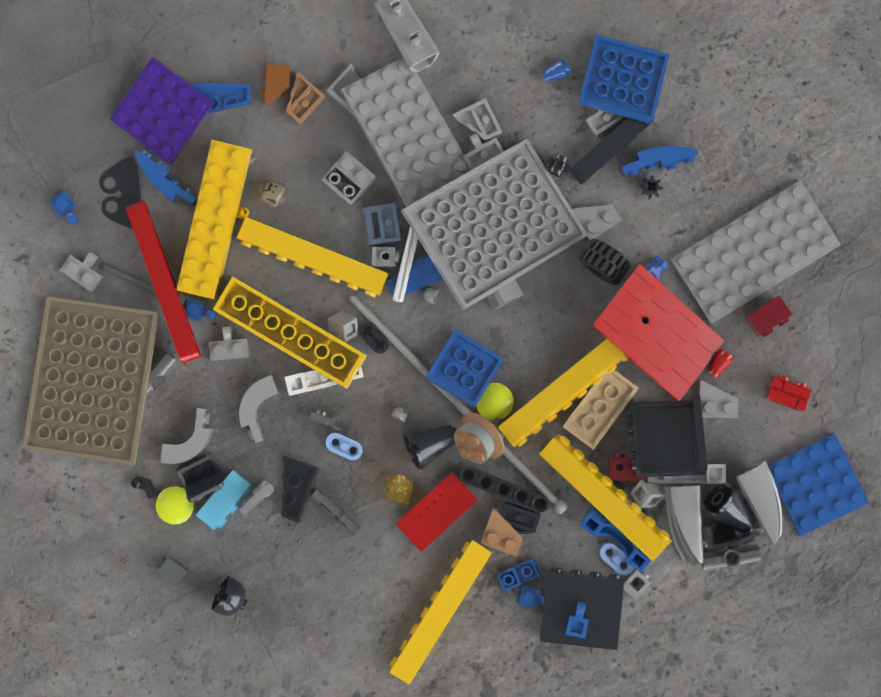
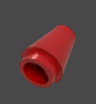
(720, 362)

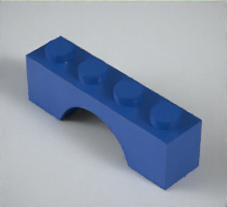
(598, 524)

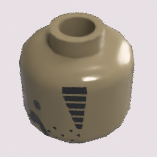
(272, 193)

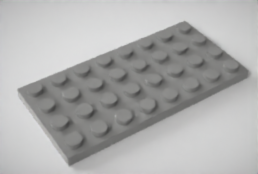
(406, 130)
(755, 252)

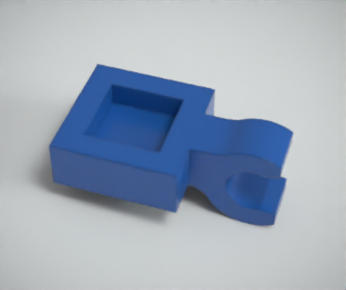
(63, 206)
(657, 267)
(196, 309)
(530, 597)
(577, 623)

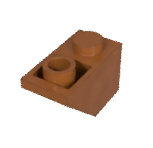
(277, 82)

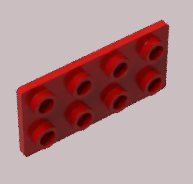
(436, 511)

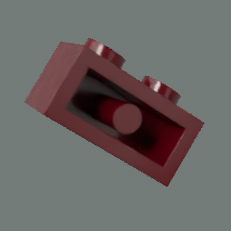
(768, 316)
(620, 469)

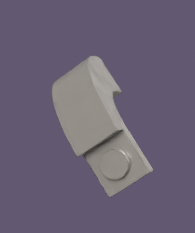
(250, 403)
(194, 446)

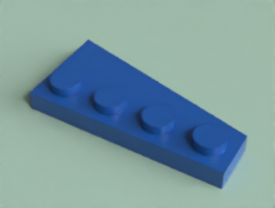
(225, 95)
(422, 274)

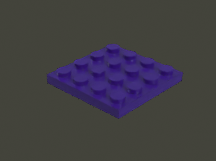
(162, 110)

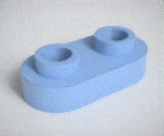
(344, 446)
(615, 559)

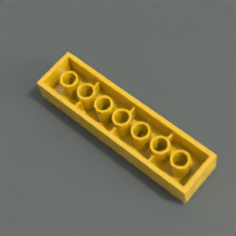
(214, 219)
(289, 332)

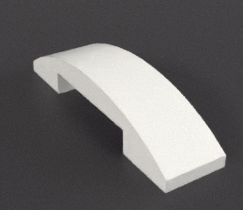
(311, 381)
(715, 475)

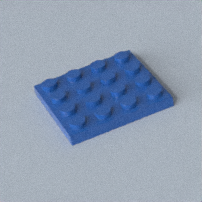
(623, 79)
(817, 484)

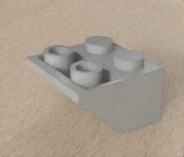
(349, 178)

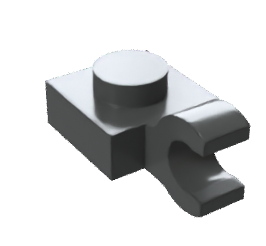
(321, 417)

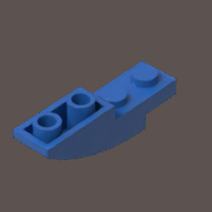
(665, 156)
(159, 175)

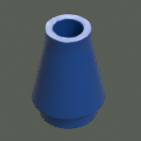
(557, 70)

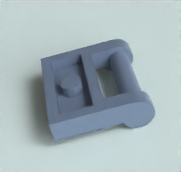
(387, 222)

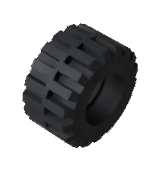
(604, 262)

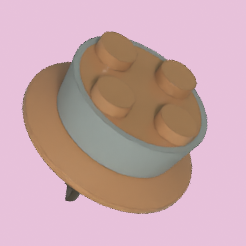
(479, 438)

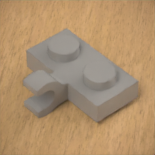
(601, 121)
(482, 152)
(82, 271)
(228, 348)
(259, 494)

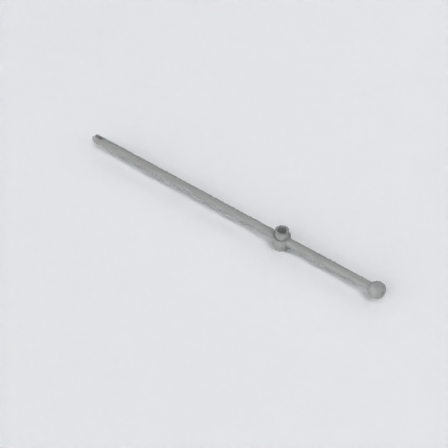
(559, 505)

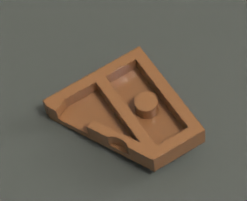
(303, 99)
(501, 535)

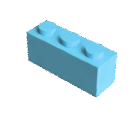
(225, 500)

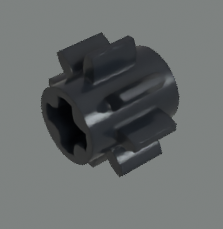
(558, 165)
(651, 192)

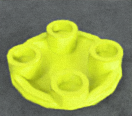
(495, 402)
(173, 505)

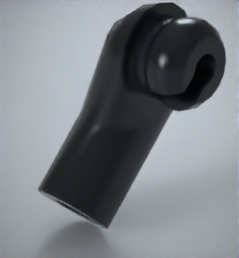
(144, 484)

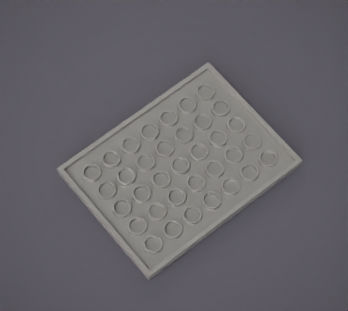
(494, 223)

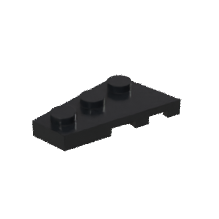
(297, 487)

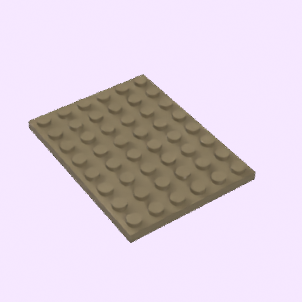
(90, 380)

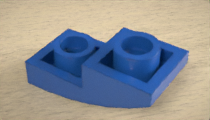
(518, 574)

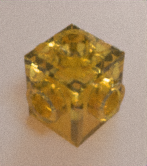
(398, 489)

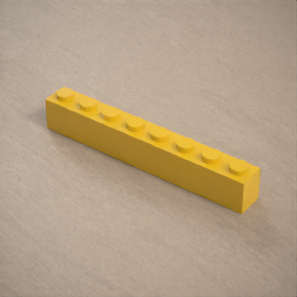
(312, 256)
(561, 393)
(606, 497)
(440, 611)

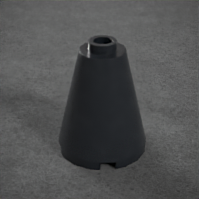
(428, 444)
(728, 508)

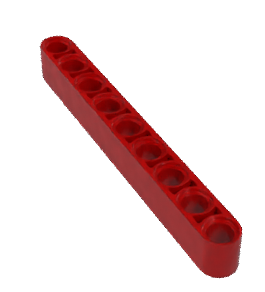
(163, 282)

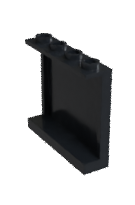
(667, 438)
(603, 607)

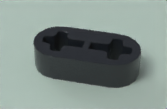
(369, 340)

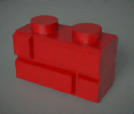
(788, 393)

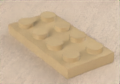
(600, 408)

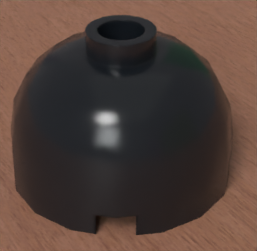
(230, 597)

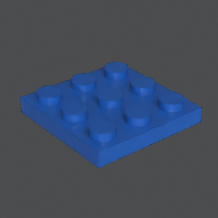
(464, 368)

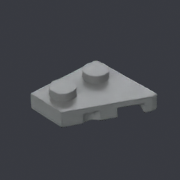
(479, 120)
(597, 219)
(716, 402)

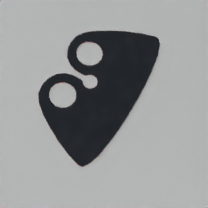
(128, 184)

